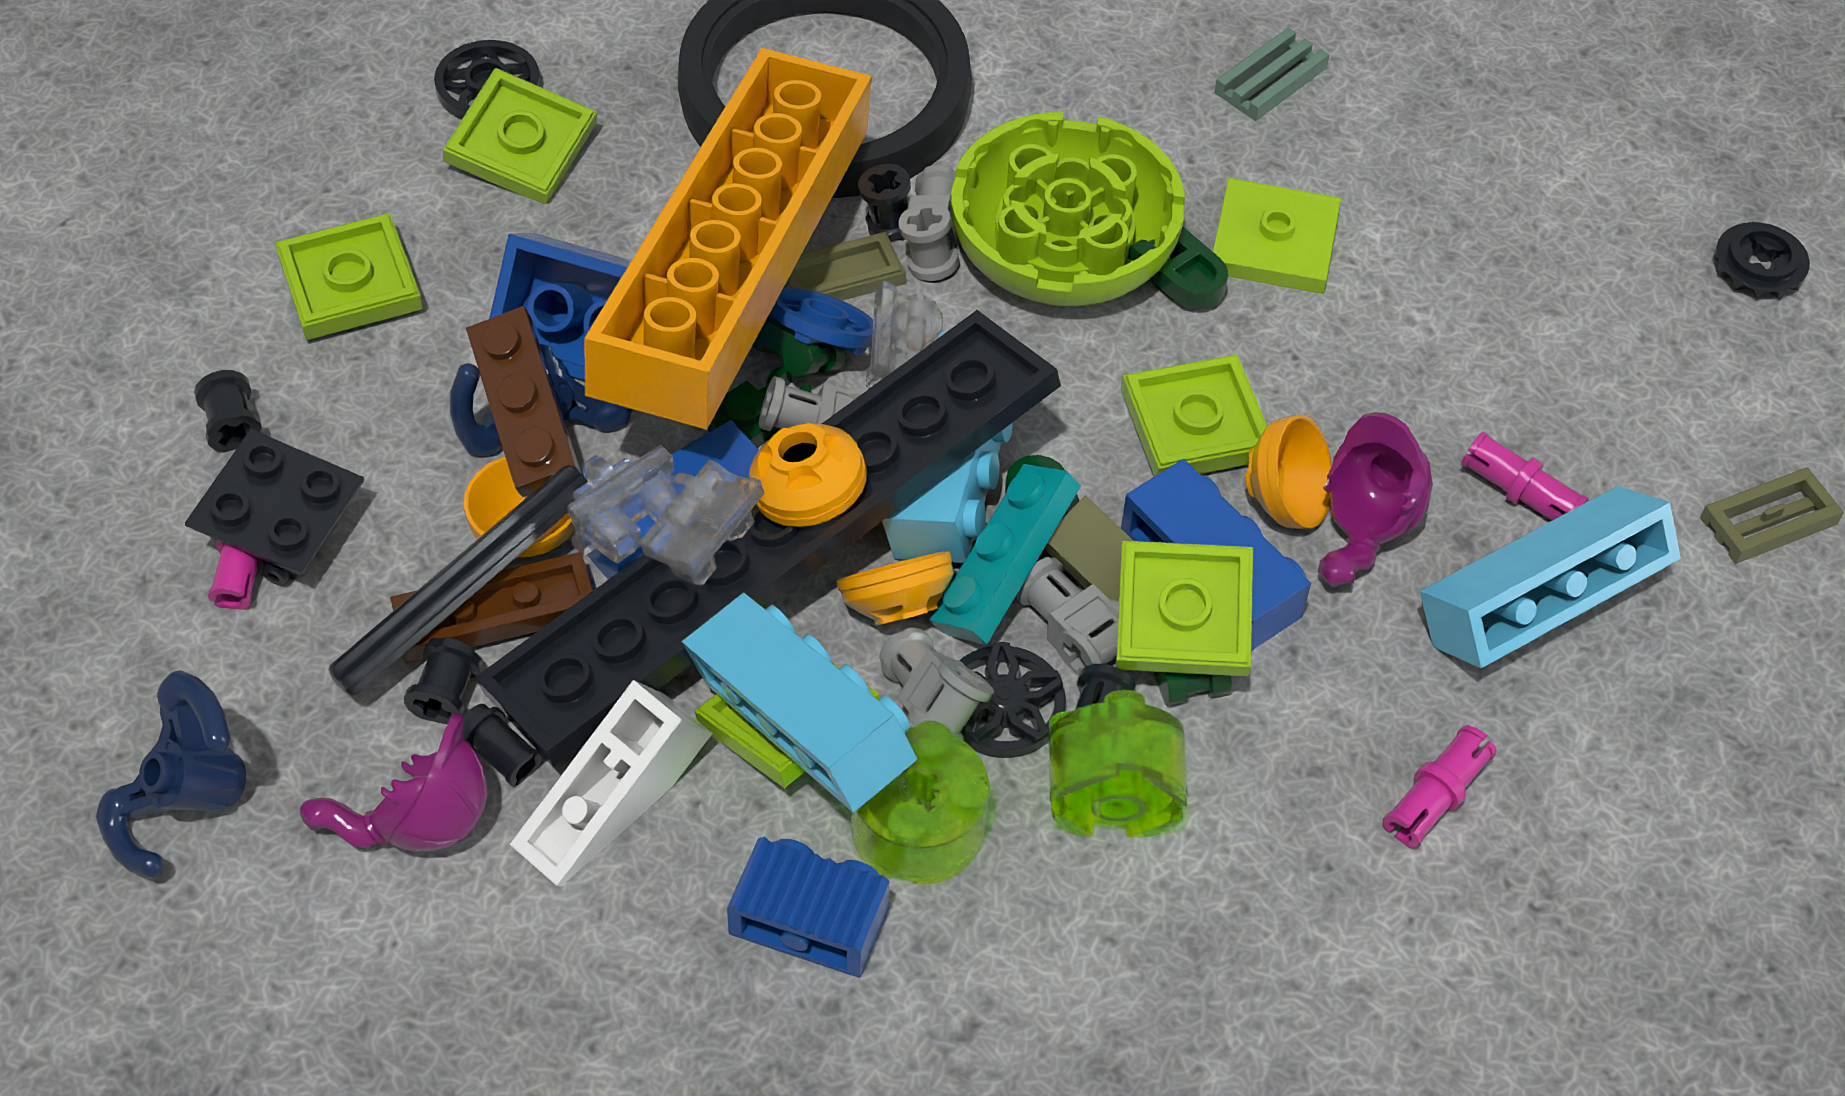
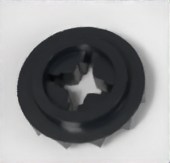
(1768, 243)

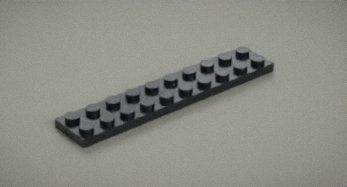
(633, 624)

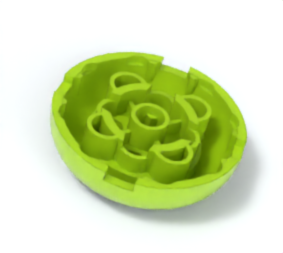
(1091, 201)

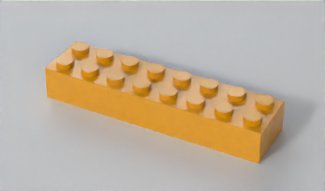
(727, 240)

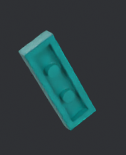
(1005, 553)

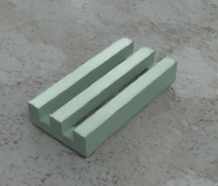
(1264, 67)

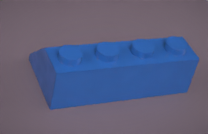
(560, 289)

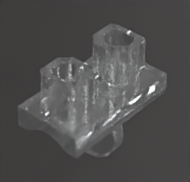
(900, 329)
(617, 499)
(700, 519)

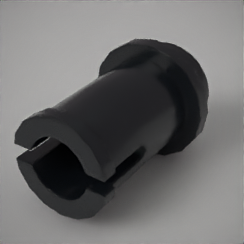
(500, 744)

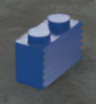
(809, 905)

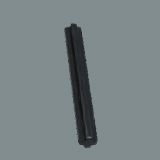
(456, 582)

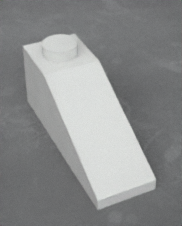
(611, 781)

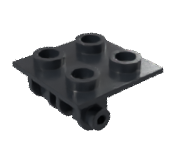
(275, 504)

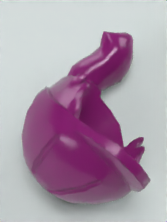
(1376, 491)
(419, 813)

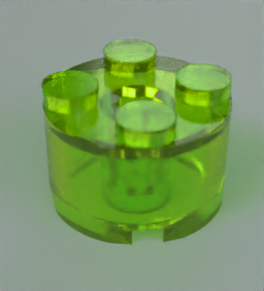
(1117, 767)
(930, 815)

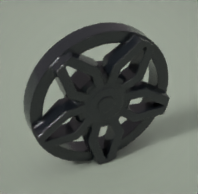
(479, 71)
(1012, 701)

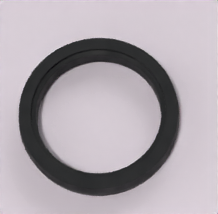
(922, 21)

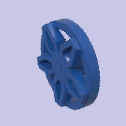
(823, 319)

